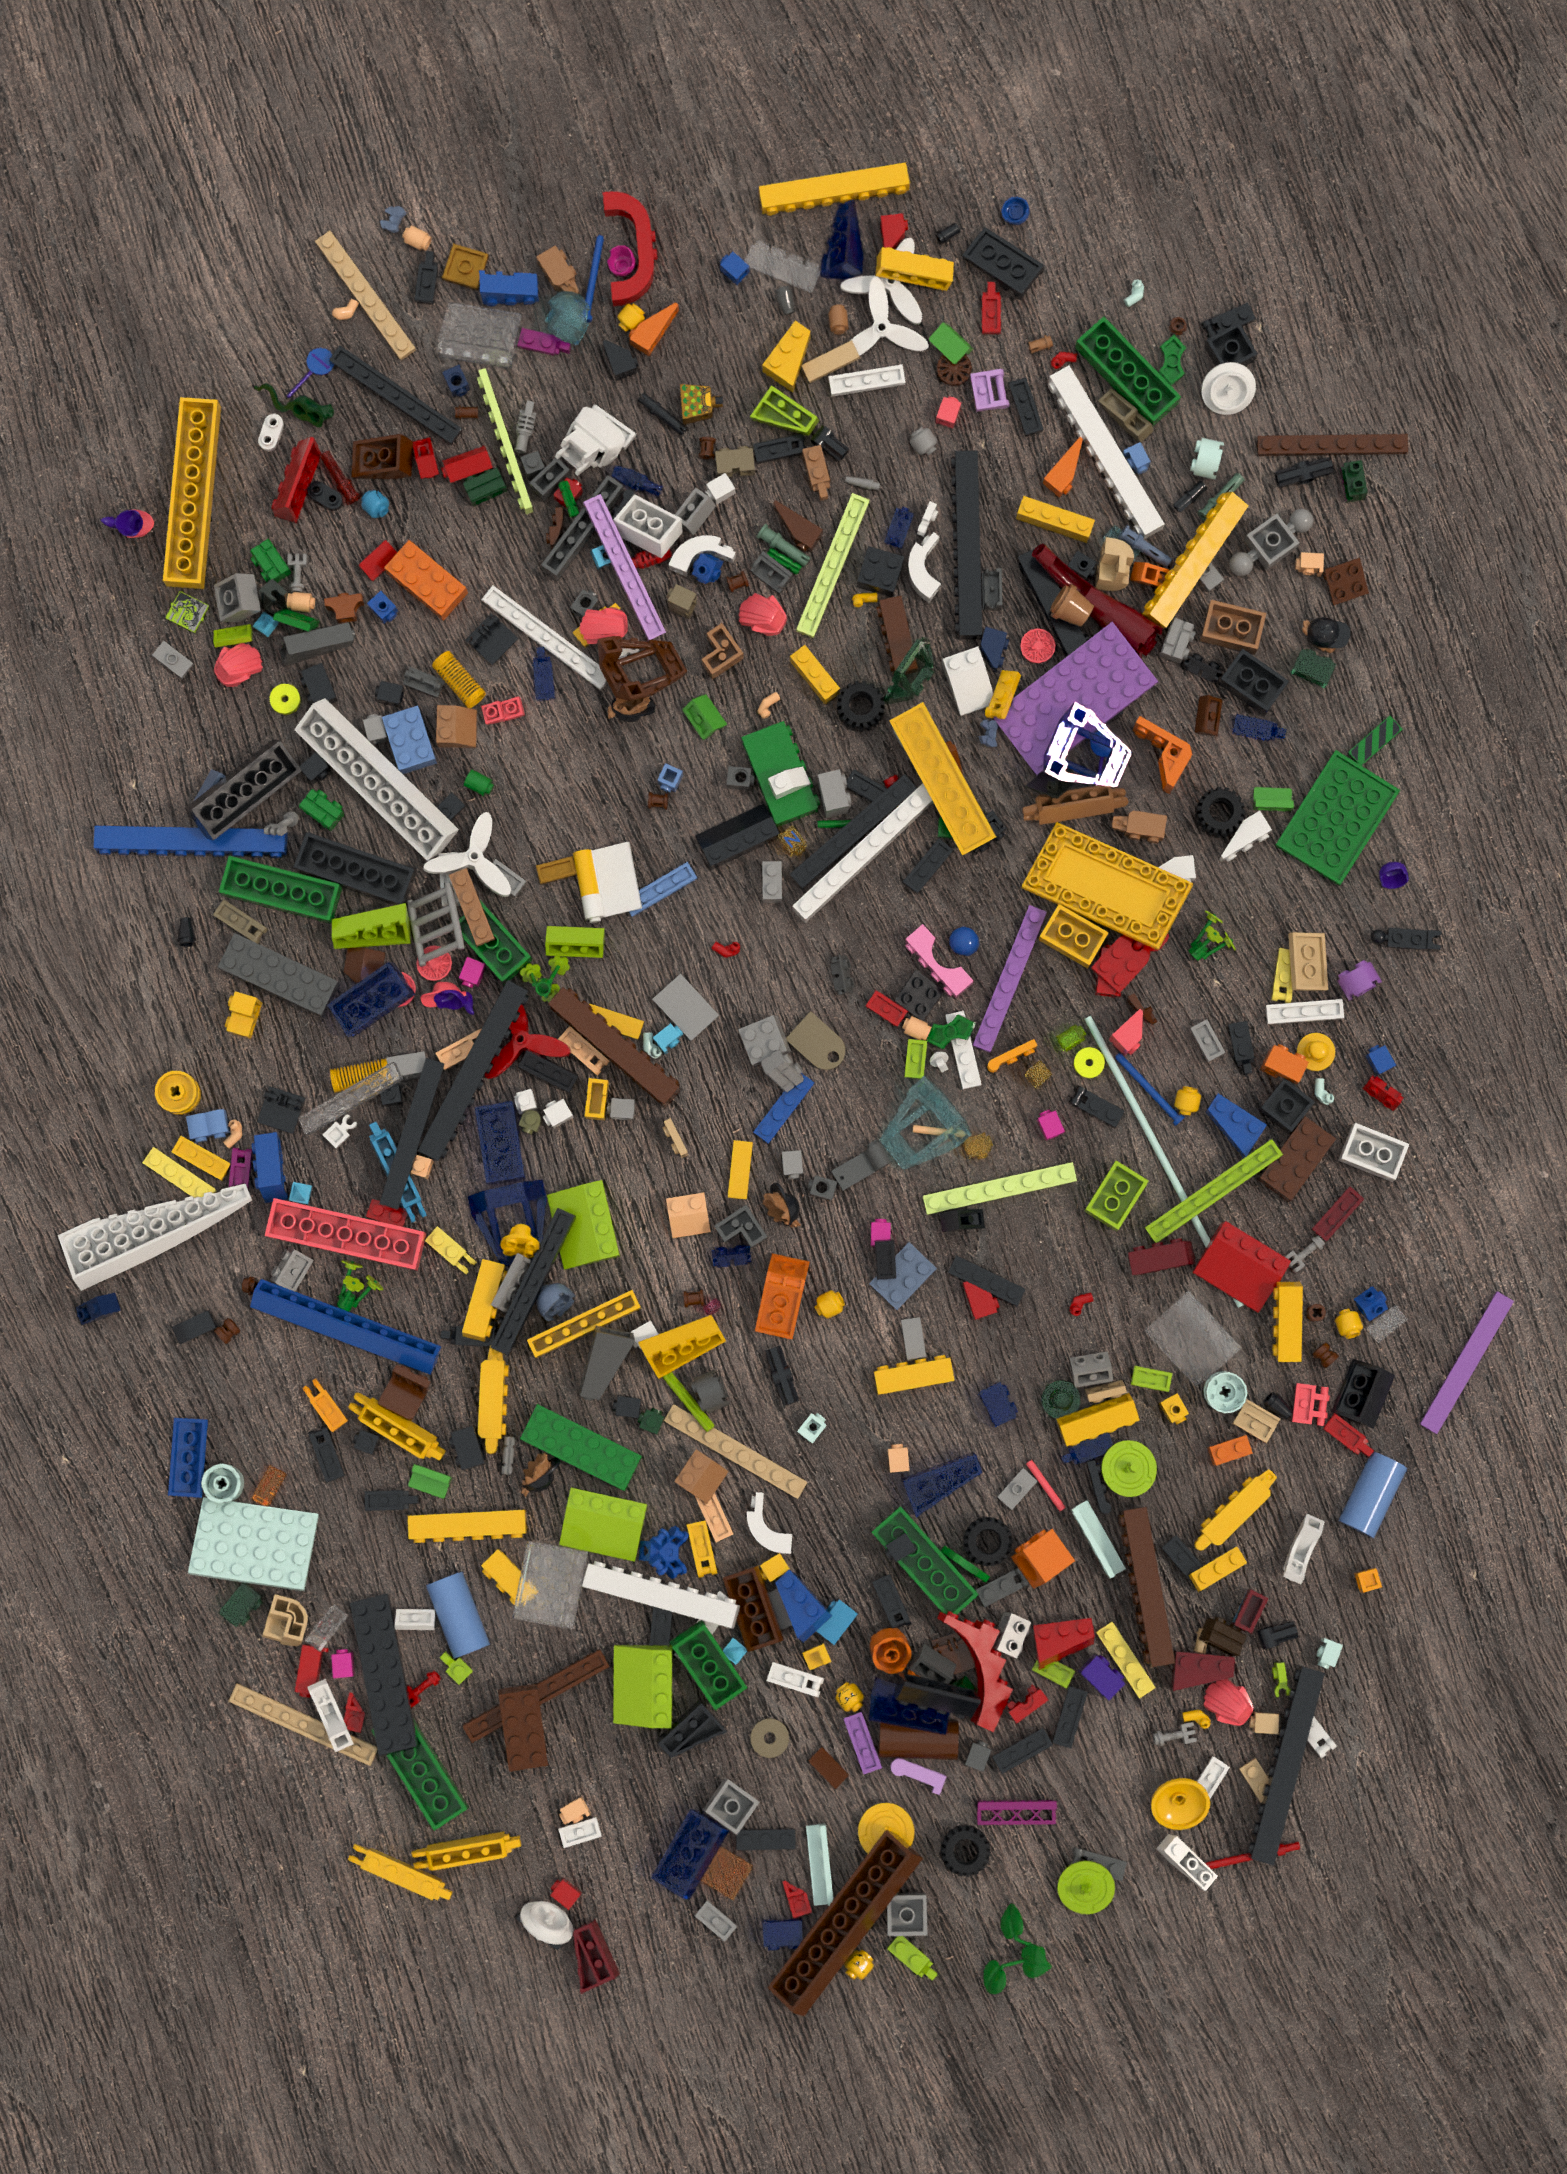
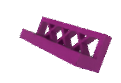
(1016, 1805)

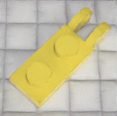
(449, 1248)

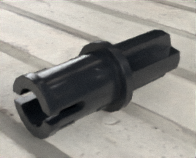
(1190, 496)

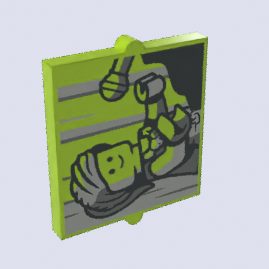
(187, 612)

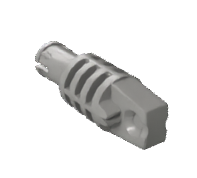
(525, 427)

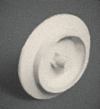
(1228, 388)
(546, 1922)

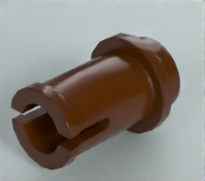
(466, 412)

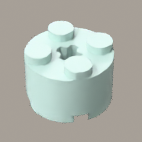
(1207, 458)
(213, 1489)

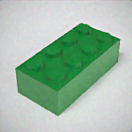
(503, 955)
(708, 1665)

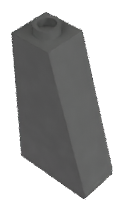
(315, 643)
(603, 1360)

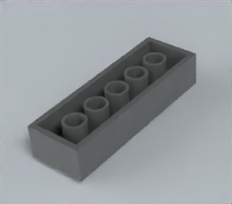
(279, 975)

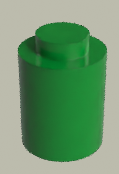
(478, 783)

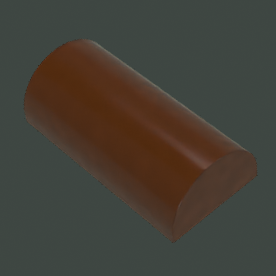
(756, 1613)
(918, 1744)

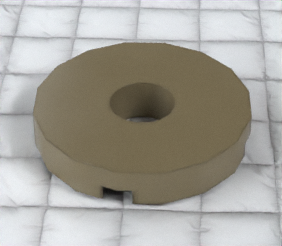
(778, 1746)

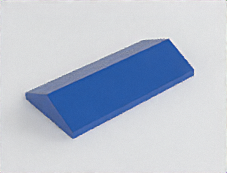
(187, 1457)

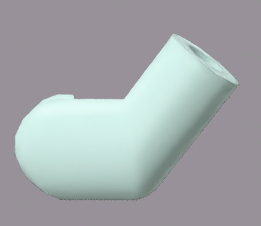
(1137, 293)
(649, 1047)
(1321, 1094)

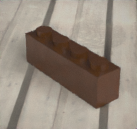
(896, 631)

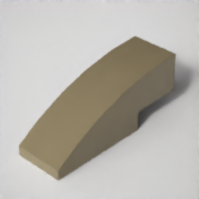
(1126, 415)

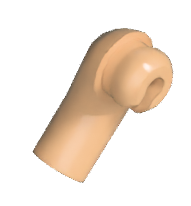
(345, 312)
(766, 703)
(235, 1133)

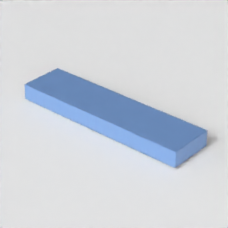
(665, 886)

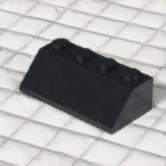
(737, 836)
(936, 1695)

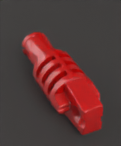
(646, 559)

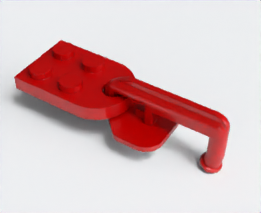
(1123, 962)

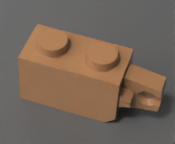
(557, 270)
(816, 470)
(1141, 825)

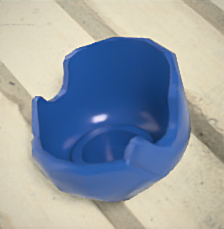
(1015, 211)
(964, 941)

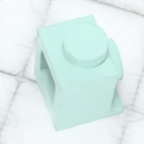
(811, 1435)
(1328, 1653)

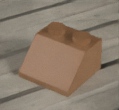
(456, 726)
(701, 1476)

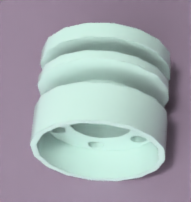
(1235, 1396)

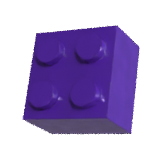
(1101, 1677)

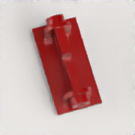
(1390, 1098)

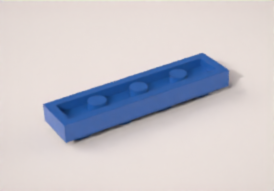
(782, 1110)

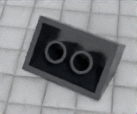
(1363, 1393)

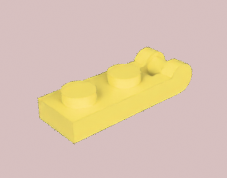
(1282, 977)

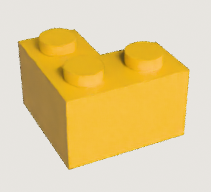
(244, 1014)

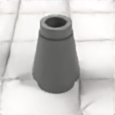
(785, 300)

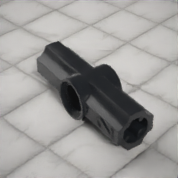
(1303, 472)
(782, 1375)

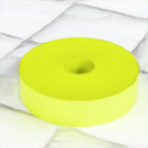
(281, 691)
(1089, 1071)

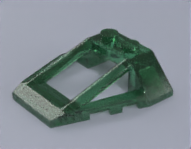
(922, 651)

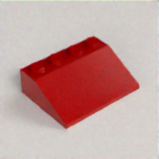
(297, 479)
(1241, 1266)

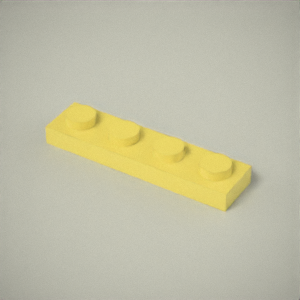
(177, 1174)
(1125, 1659)

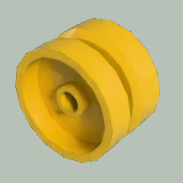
(168, 1086)

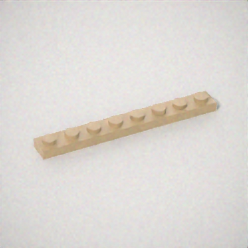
(365, 295)
(736, 1452)

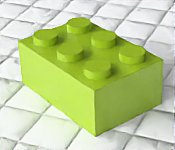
(1116, 1196)

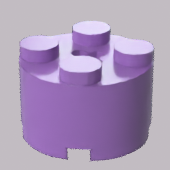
(1359, 980)

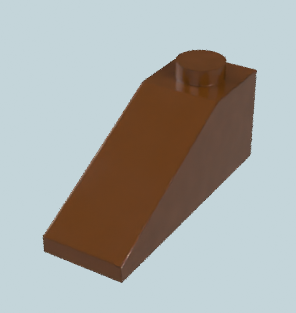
(801, 530)

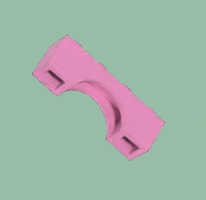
(921, 944)

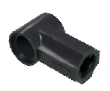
(829, 443)
(1272, 1636)

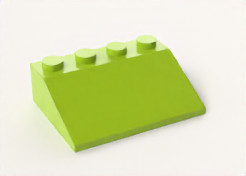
(592, 1232)
(603, 1524)
(643, 1685)

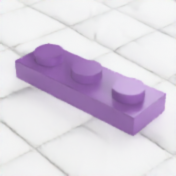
(862, 1743)

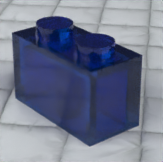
(998, 1404)
(782, 1933)

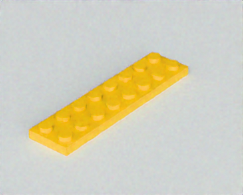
(942, 778)

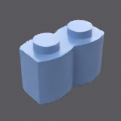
(207, 1125)

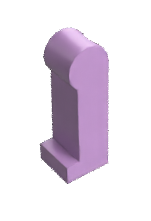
(904, 1767)

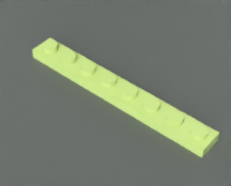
(506, 449)
(832, 565)
(999, 1188)

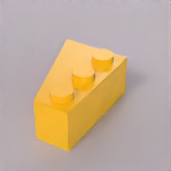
(787, 357)

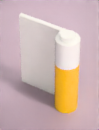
(607, 881)

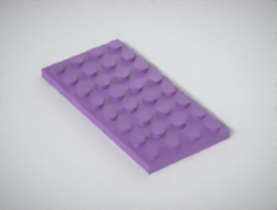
(1099, 675)

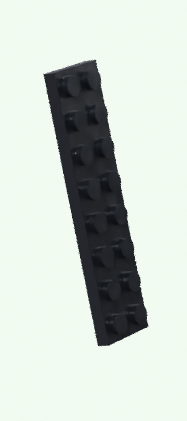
(384, 1675)

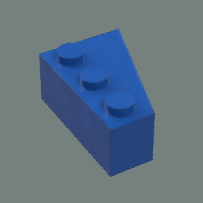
(508, 289)
(1235, 1123)
(269, 1166)
(802, 1606)

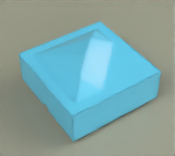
(265, 624)
(300, 1193)
(734, 1651)

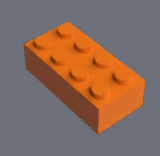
(426, 580)

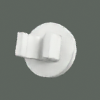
(939, 1060)

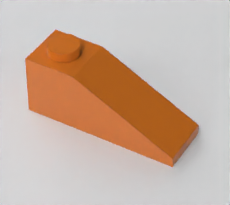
(651, 330)
(1062, 474)
(1148, 574)

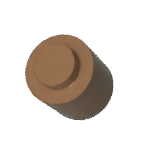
(838, 319)

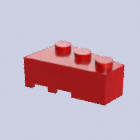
(1061, 1639)

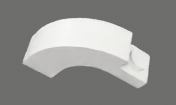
(692, 548)
(919, 578)
(769, 1539)
(1301, 1548)
(330, 1715)

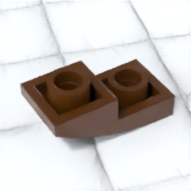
(555, 531)

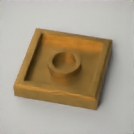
(464, 266)

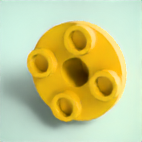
(1318, 1051)
(520, 1242)

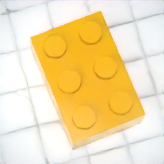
(1073, 936)

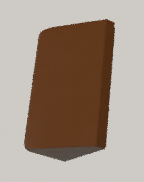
(1208, 715)
(828, 1768)

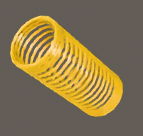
(443, 660)
(336, 1077)

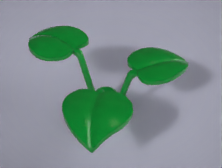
(1033, 1956)

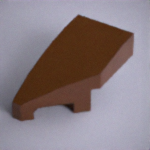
(1136, 1005)

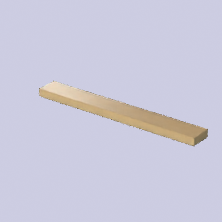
(298, 1722)

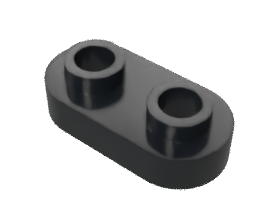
(324, 495)

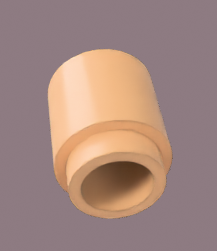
(417, 238)
(300, 602)
(916, 1028)

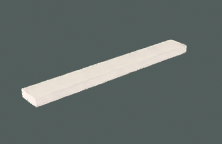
(545, 636)

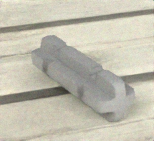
(508, 1455)

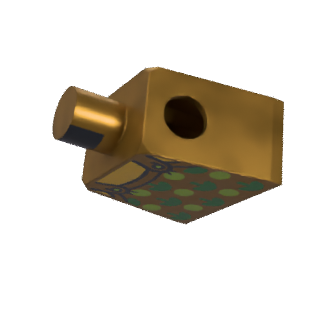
(698, 403)

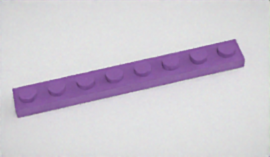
(1009, 978)

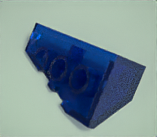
(845, 250)

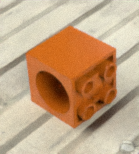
(1042, 1557)

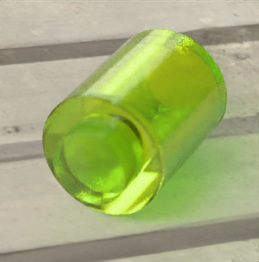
(1071, 1037)

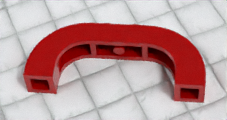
(627, 206)

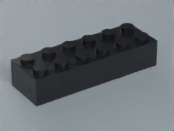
(243, 789)
(354, 869)

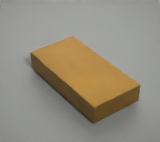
(556, 870)

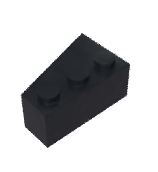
(690, 1730)

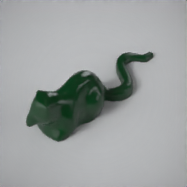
(302, 407)

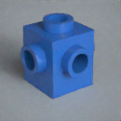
(707, 568)
(1371, 1303)

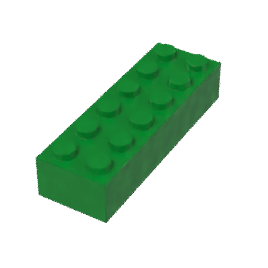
(1127, 371)
(280, 889)
(581, 1447)
(927, 1564)
(428, 1782)

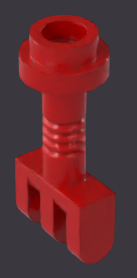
(433, 1678)

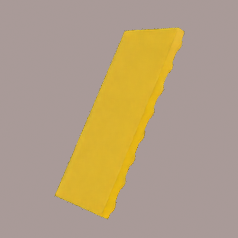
(1107, 886)

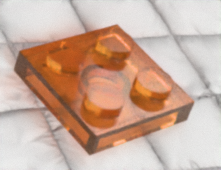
(727, 1873)

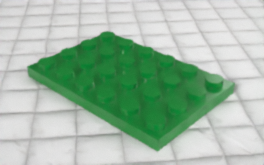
(1337, 817)

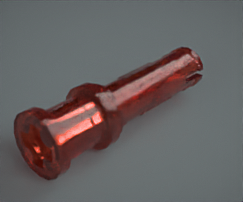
(343, 484)

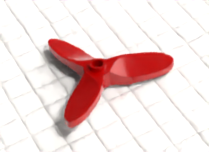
(537, 1043)

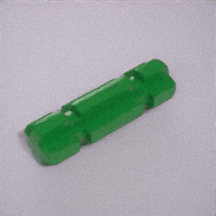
(568, 499)
(784, 561)

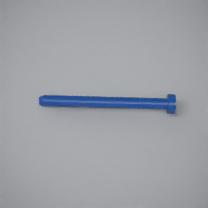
(593, 274)
(1149, 1089)

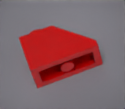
(893, 229)
(425, 458)
(980, 1301)

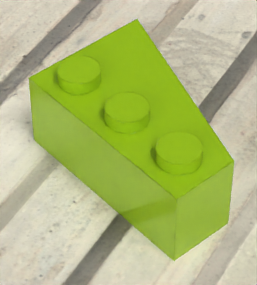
(784, 413)

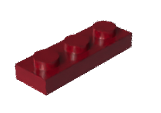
(1337, 1214)

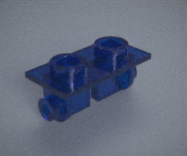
(899, 527)
(740, 1254)

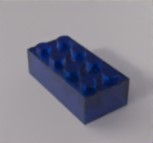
(371, 999)
(500, 1143)
(690, 1854)

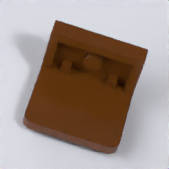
(404, 1392)

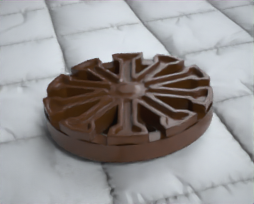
(954, 370)

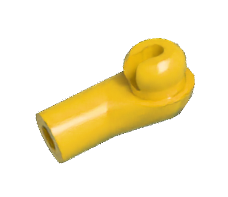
(859, 599)
(1198, 1716)

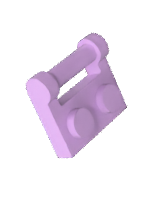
(983, 390)

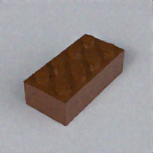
(1300, 1157)
(522, 1727)

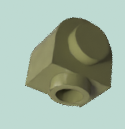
(530, 1122)

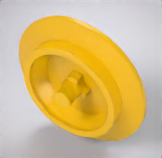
(882, 1818)

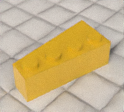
(681, 1345)

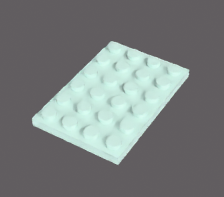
(253, 1544)

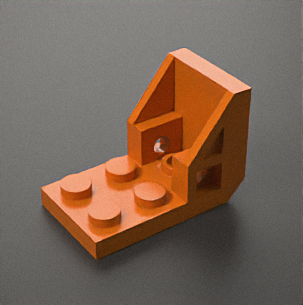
(1169, 765)
(782, 1296)

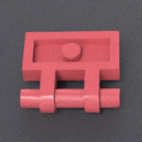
(1304, 1404)

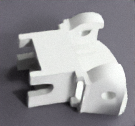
(588, 436)

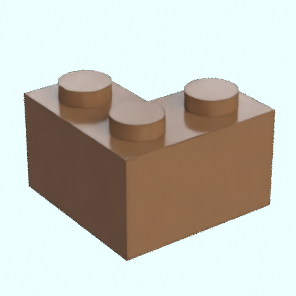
(725, 652)

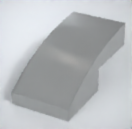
(913, 1339)

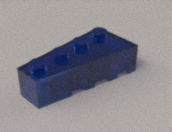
(935, 1483)

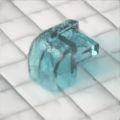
(568, 317)

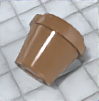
(1071, 606)

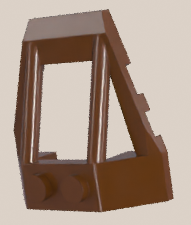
(611, 666)

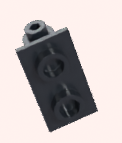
(1210, 669)

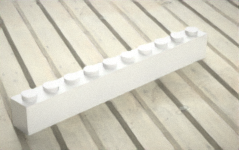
(1105, 452)
(863, 854)

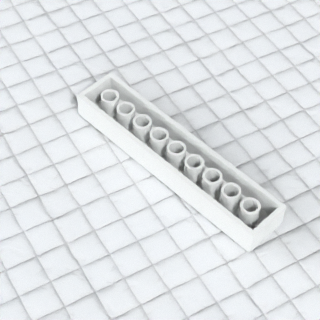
(376, 779)

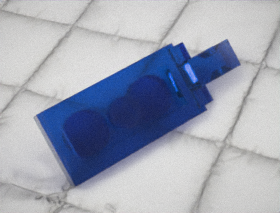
(543, 676)
(1257, 728)
(1088, 1449)

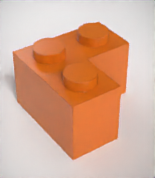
(1284, 1064)

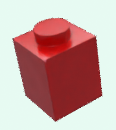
(576, 490)
(565, 1893)

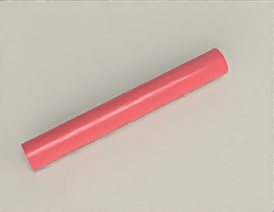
(1045, 1485)

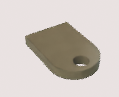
(816, 1041)

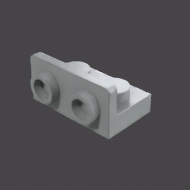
(291, 1269)

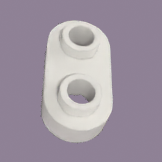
(271, 431)

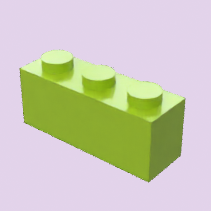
(575, 941)

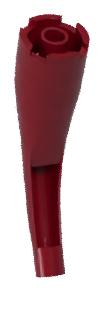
(1133, 625)

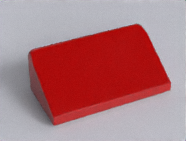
(375, 562)

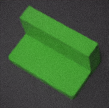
(950, 343)
(704, 716)
(1272, 799)
(429, 1481)

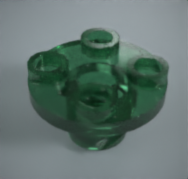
(1060, 1399)

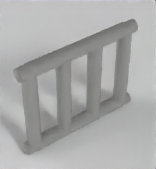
(454, 926)

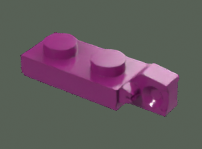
(542, 342)

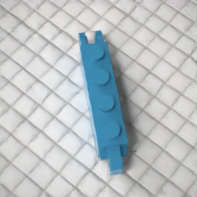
(385, 1151)

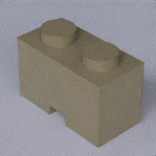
(735, 461)
(681, 601)

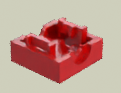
(1022, 1709)

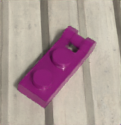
(240, 1171)

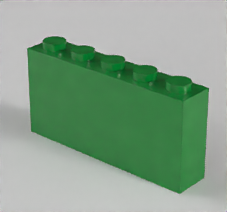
(770, 754)

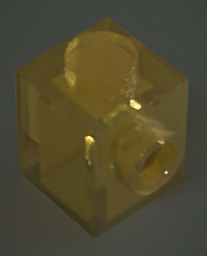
(978, 1146)

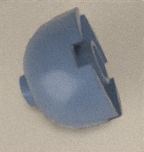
(554, 1300)

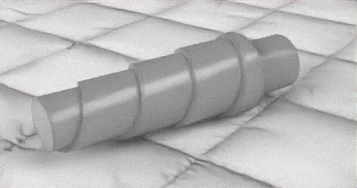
(863, 483)

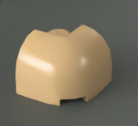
(1114, 565)
(286, 1621)

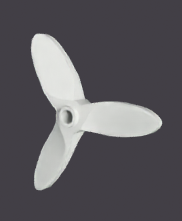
(899, 294)
(895, 333)
(483, 868)

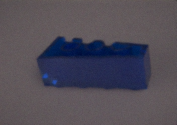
(886, 1709)

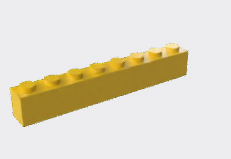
(834, 188)
(1195, 559)

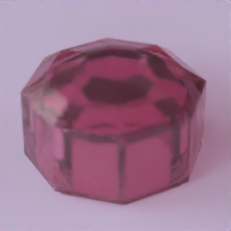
(712, 1307)

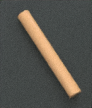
(928, 1130)

